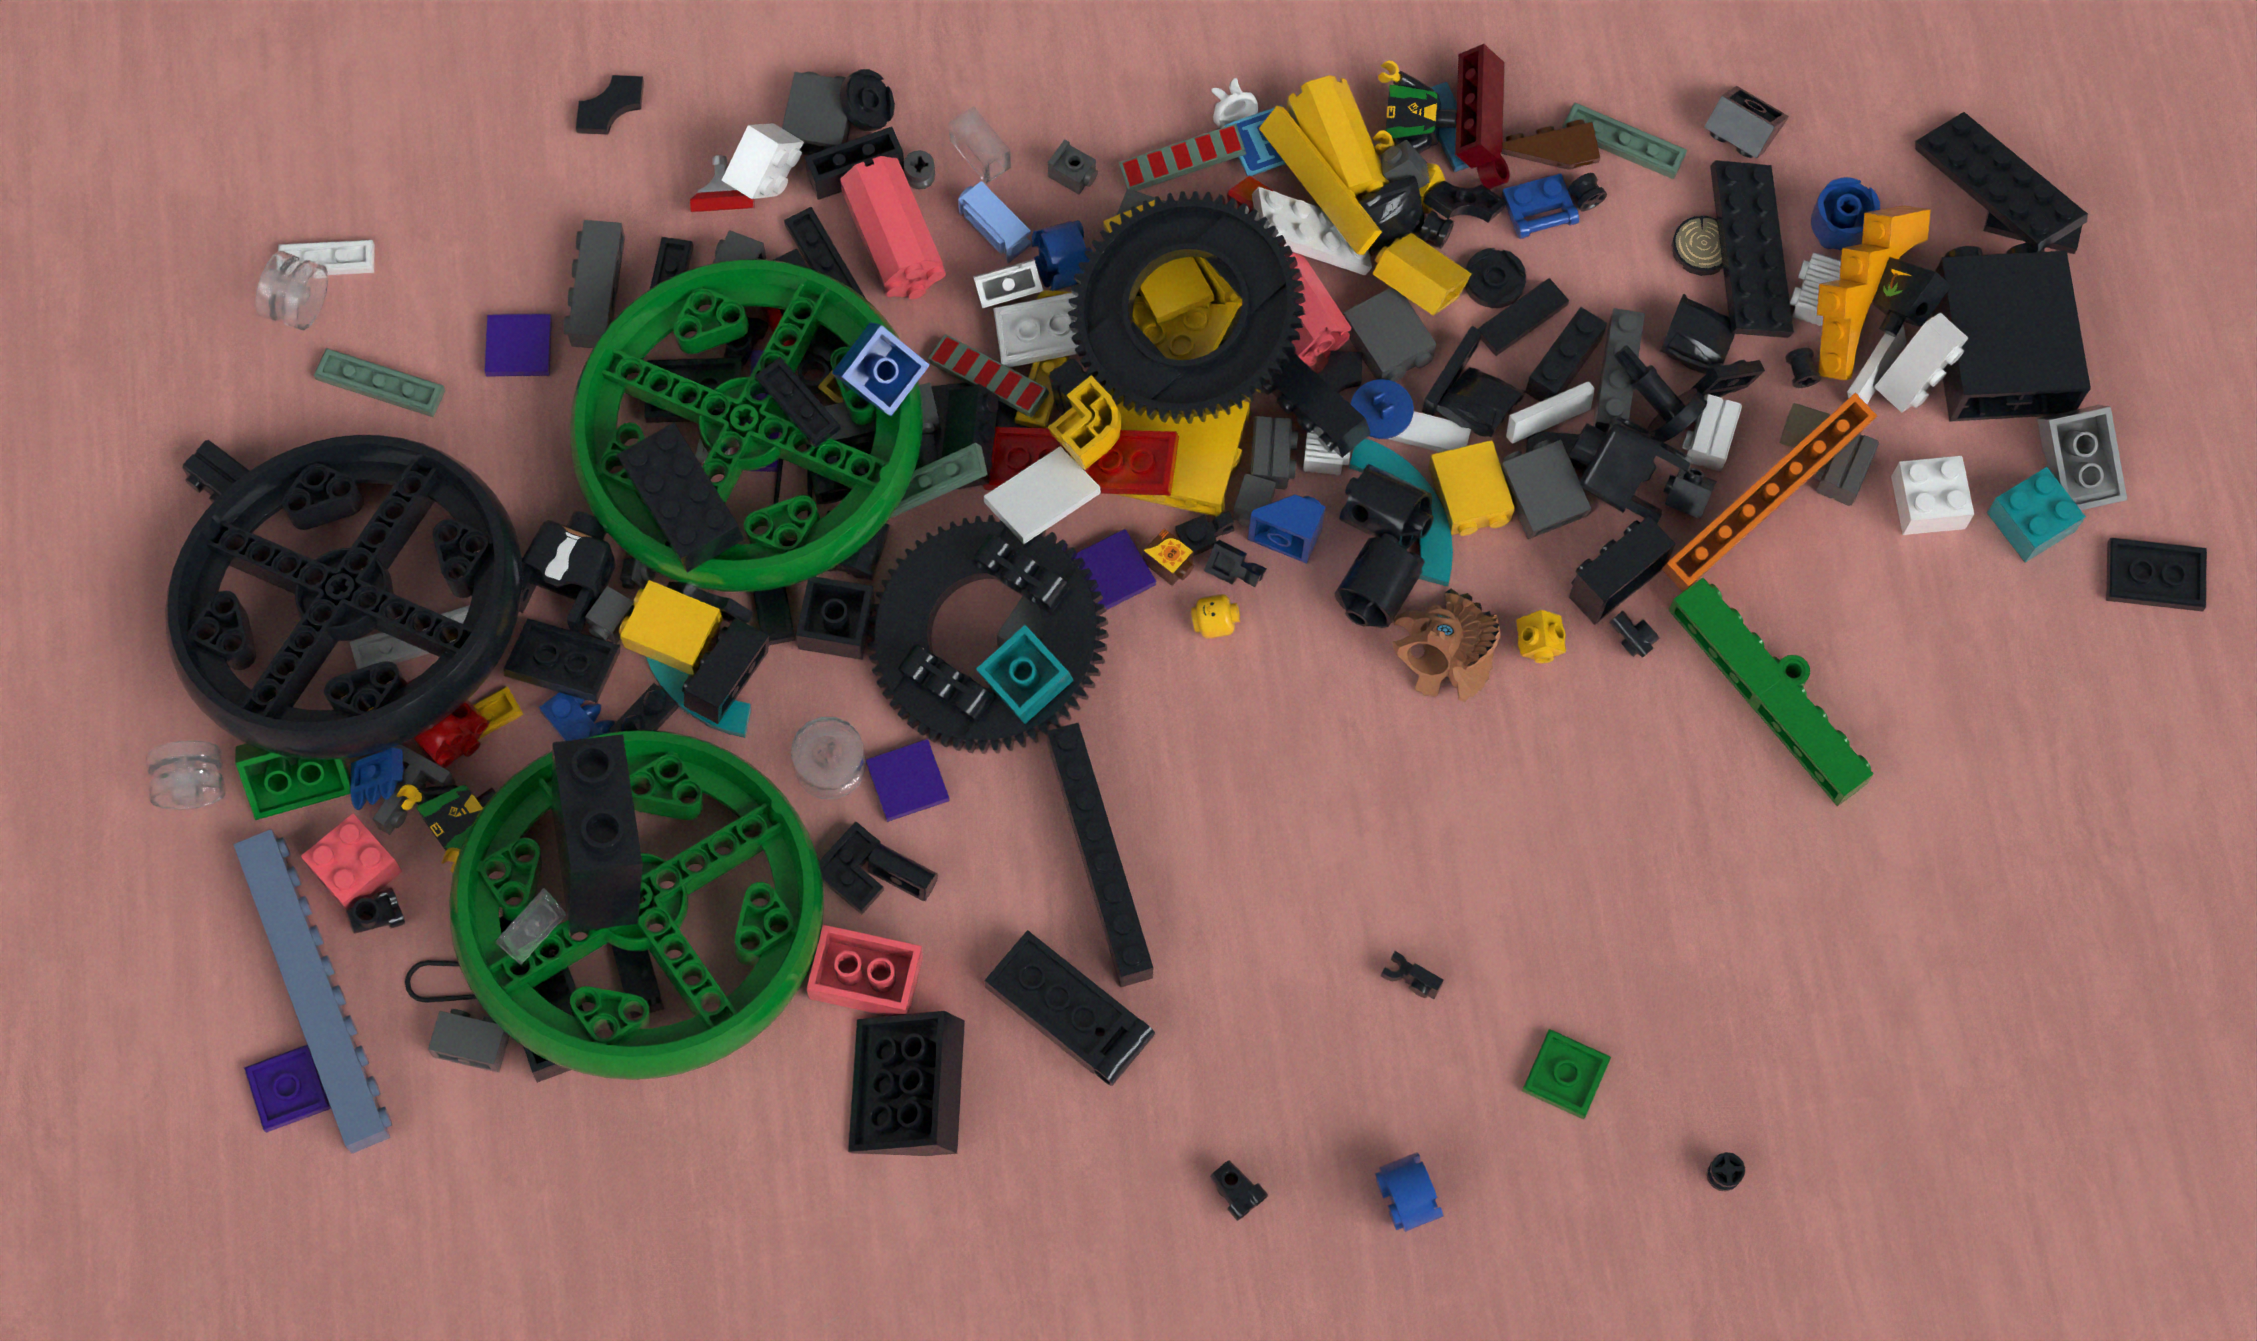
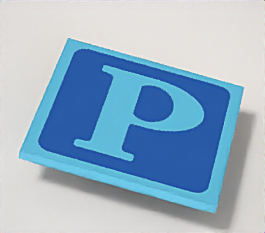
(1259, 152)

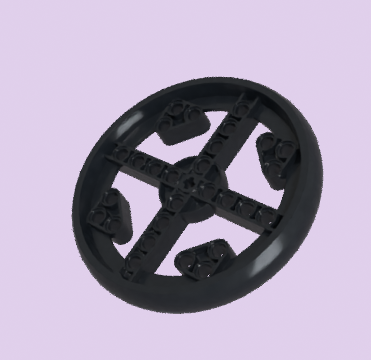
(316, 488)

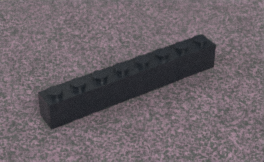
(1099, 855)

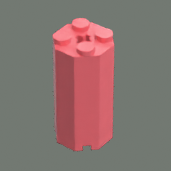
(892, 228)
(1324, 324)

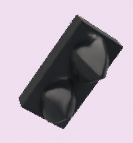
(648, 711)

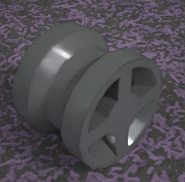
(921, 177)

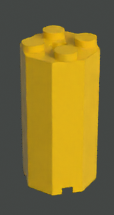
(1338, 132)

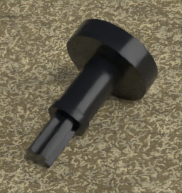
(1673, 411)

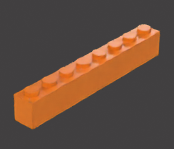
(1769, 492)

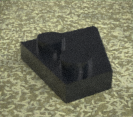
(1730, 378)

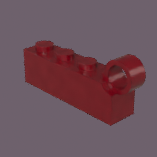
(1481, 115)

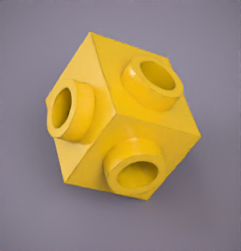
(1541, 636)

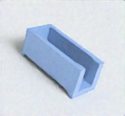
(994, 220)

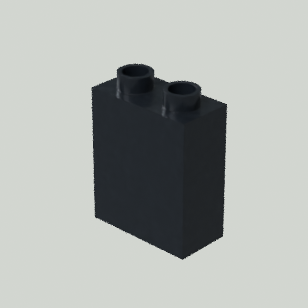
(2021, 334)
(596, 833)

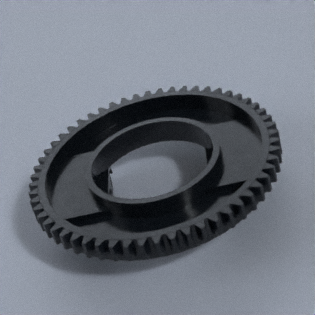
(1241, 253)
(943, 697)

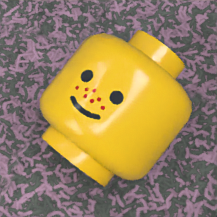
(1215, 616)

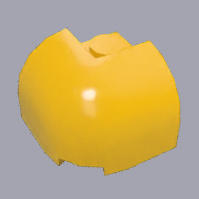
(1090, 425)

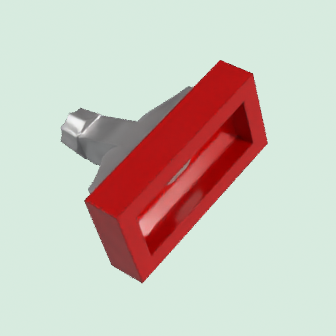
(718, 194)

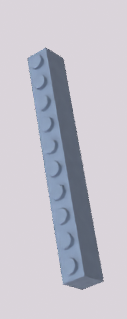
(312, 991)

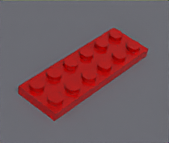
(1135, 464)

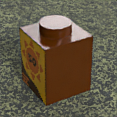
(1169, 557)

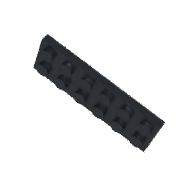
(2001, 182)
(1751, 249)

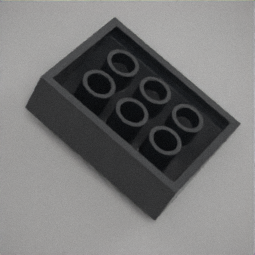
(907, 1085)

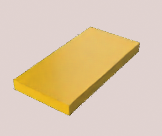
(1173, 286)

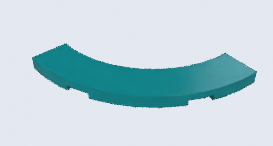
(1437, 545)
(672, 680)

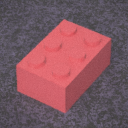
(864, 972)

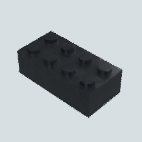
(680, 497)

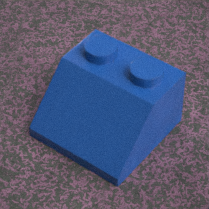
(880, 368)
(1288, 526)

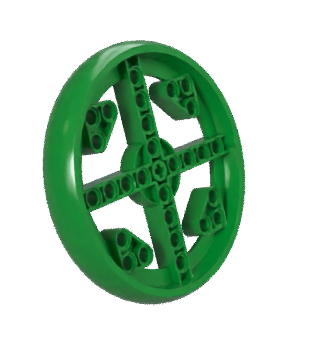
(674, 307)
(634, 1048)

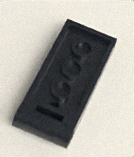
(1069, 1008)

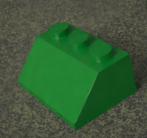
(288, 783)

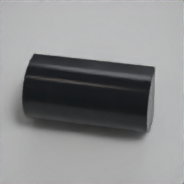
(901, 872)

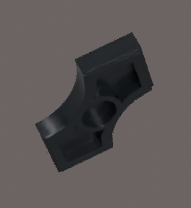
(599, 113)
(1454, 201)
(1343, 370)
(729, 608)

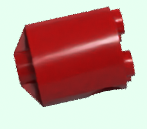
(454, 735)

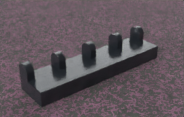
(638, 977)

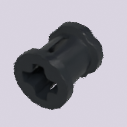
(1803, 367)

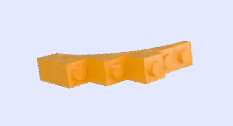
(1847, 300)

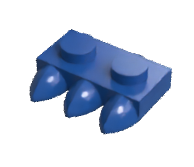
(571, 719)
(376, 776)

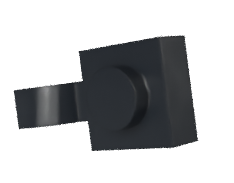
(1201, 535)
(1228, 564)
(1420, 980)

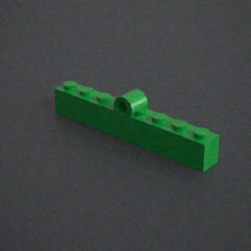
(1771, 692)

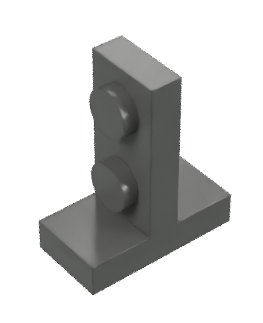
(417, 772)

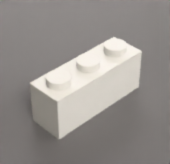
(1922, 363)

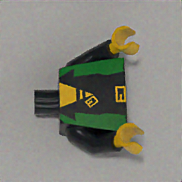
(1412, 112)
(447, 812)

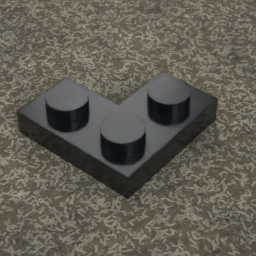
(843, 870)

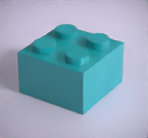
(2036, 514)
(1024, 674)

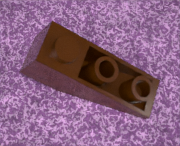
(1560, 148)

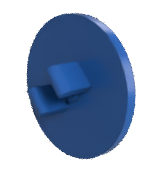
(1385, 407)

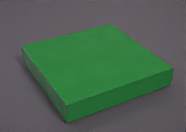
(1566, 1074)

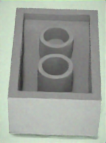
(2084, 455)

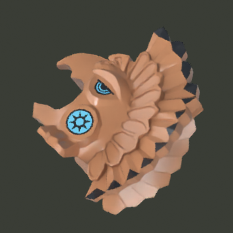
(1455, 643)

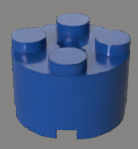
(1840, 212)
(1060, 252)
(1410, 1192)

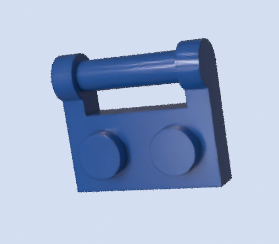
(1537, 198)

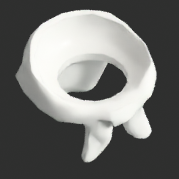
(1233, 106)

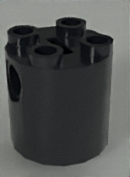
(1387, 505)
(1379, 582)

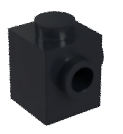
(1689, 491)

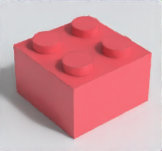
(351, 862)

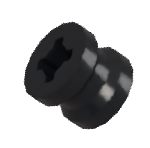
(1587, 191)
(1436, 229)
(1730, 1166)

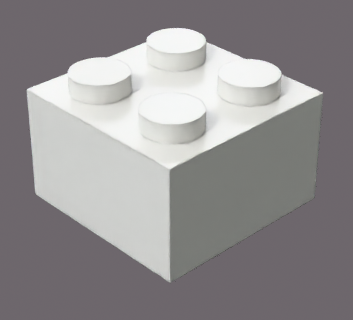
(763, 161)
(1932, 495)

